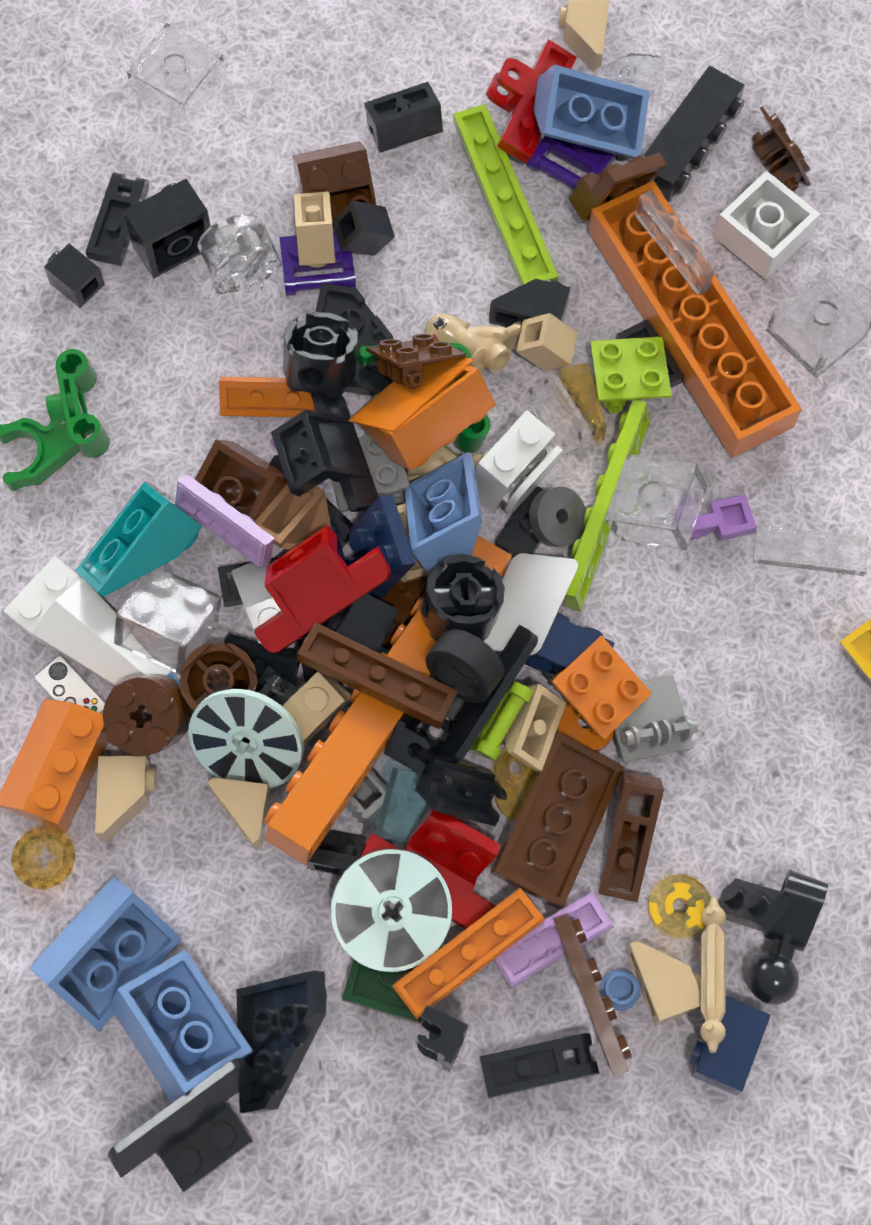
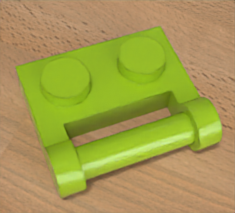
(499, 723)

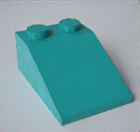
(138, 541)

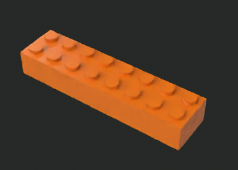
(702, 332)

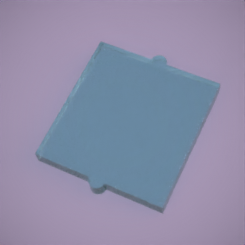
(401, 806)

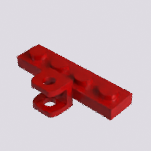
(522, 128)

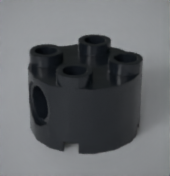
(320, 354)
(462, 597)

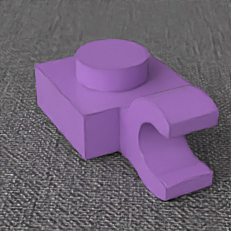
(728, 518)

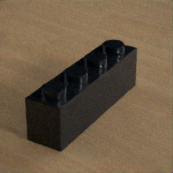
(694, 127)

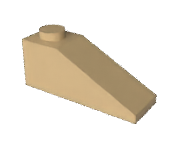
(316, 704)

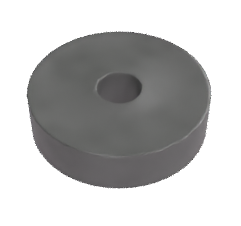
(544, 520)

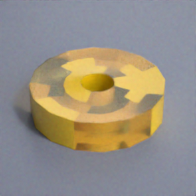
(666, 918)

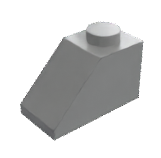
(255, 597)

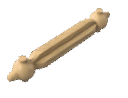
(713, 975)

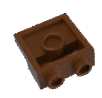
(613, 182)

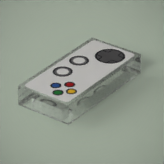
(64, 683)

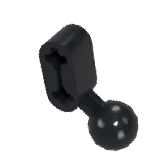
(774, 975)

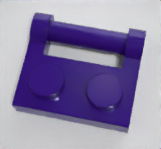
(580, 156)
(290, 265)

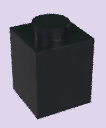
(363, 228)
(74, 275)

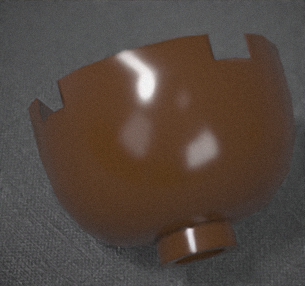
(215, 669)

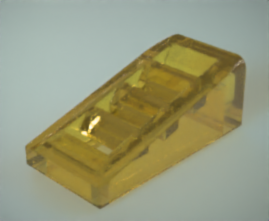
(581, 389)

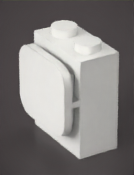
(516, 464)

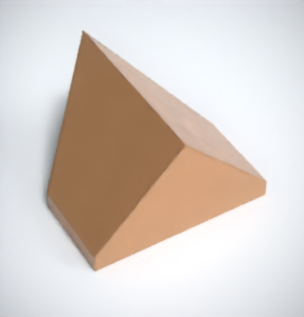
(295, 518)

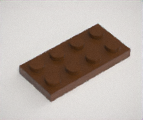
(557, 821)

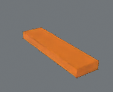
(468, 953)

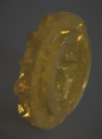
(31, 846)

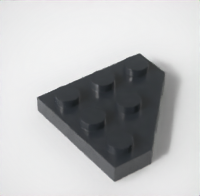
(371, 330)
(279, 1026)

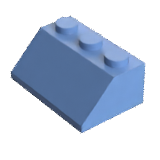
(591, 111)
(444, 512)
(103, 950)
(178, 1025)

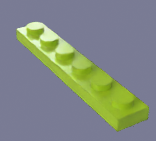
(504, 195)
(590, 547)

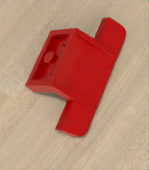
(315, 585)
(456, 853)

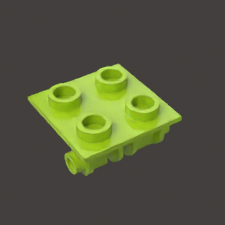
(630, 371)

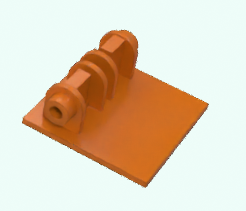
(601, 688)

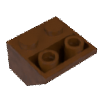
(339, 170)

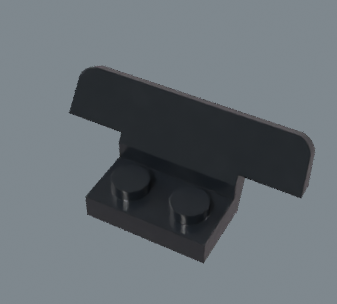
(325, 447)
(472, 717)
(193, 1132)

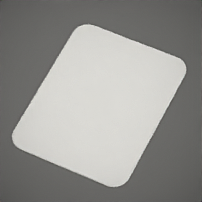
(531, 596)

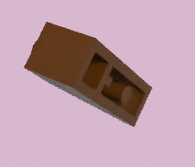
(630, 835)

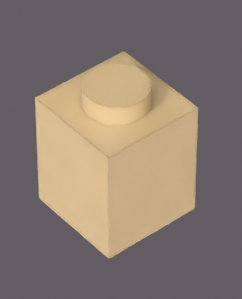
(547, 342)

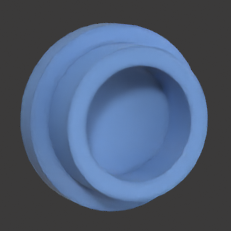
(622, 989)

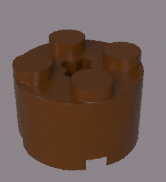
(130, 728)

